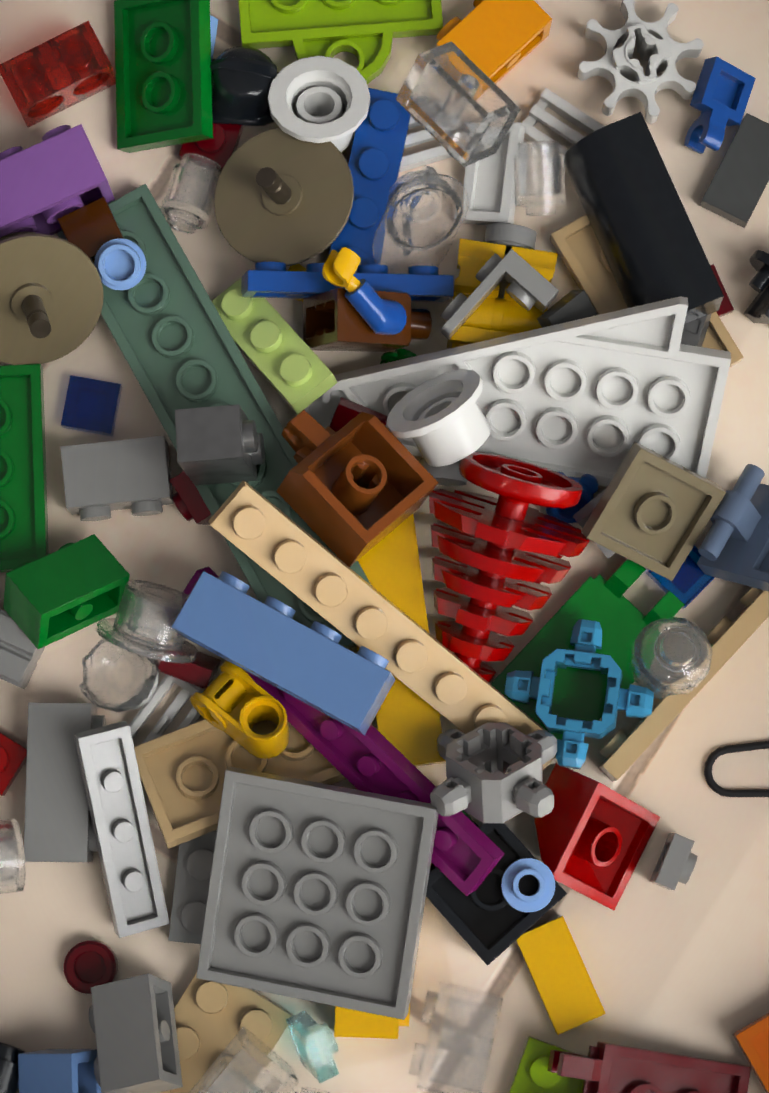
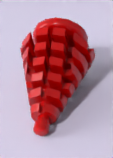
(498, 554)

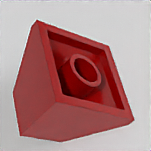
(592, 836)

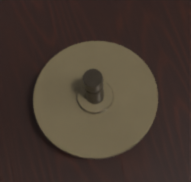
(283, 198)
(46, 298)

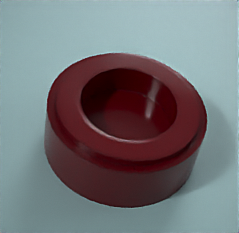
(90, 965)

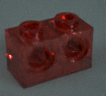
(58, 74)

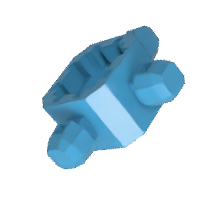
(586, 638)

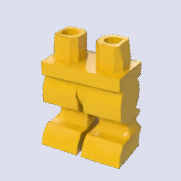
(495, 315)

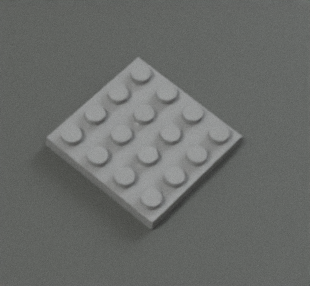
(317, 892)

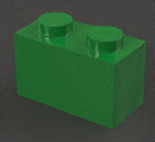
(64, 591)

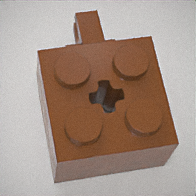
(352, 482)

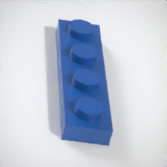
(374, 169)
(273, 281)

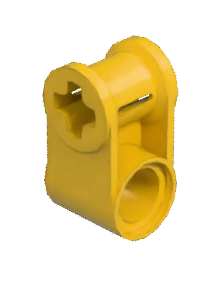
(236, 705)

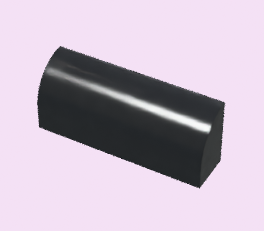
(641, 218)

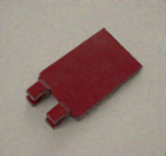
(639, 1070)

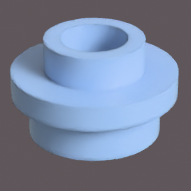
(510, 882)

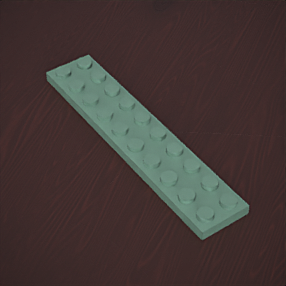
(191, 361)

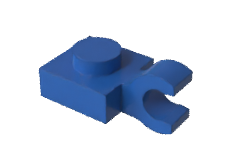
(722, 99)

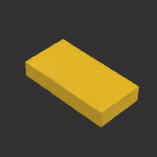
(560, 975)

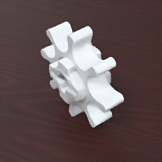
(626, 73)

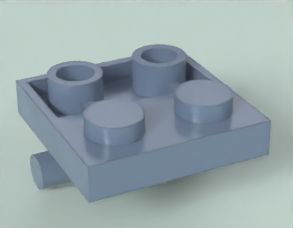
(739, 536)

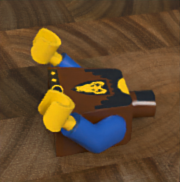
(358, 315)

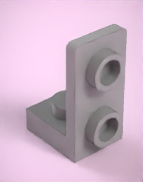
(525, 287)

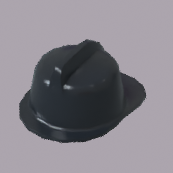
(242, 87)

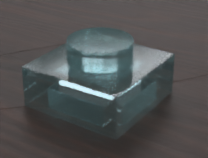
(314, 1045)

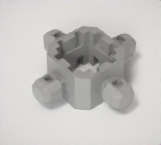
(478, 768)

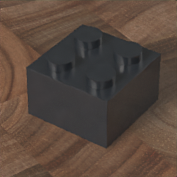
(484, 915)

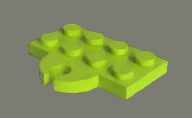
(338, 26)

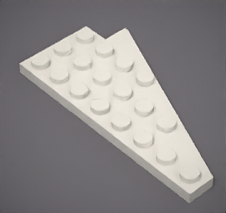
(573, 390)

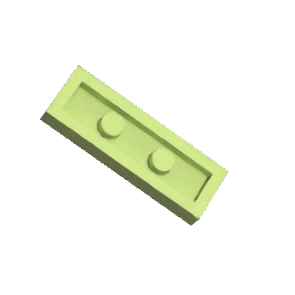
(274, 348)

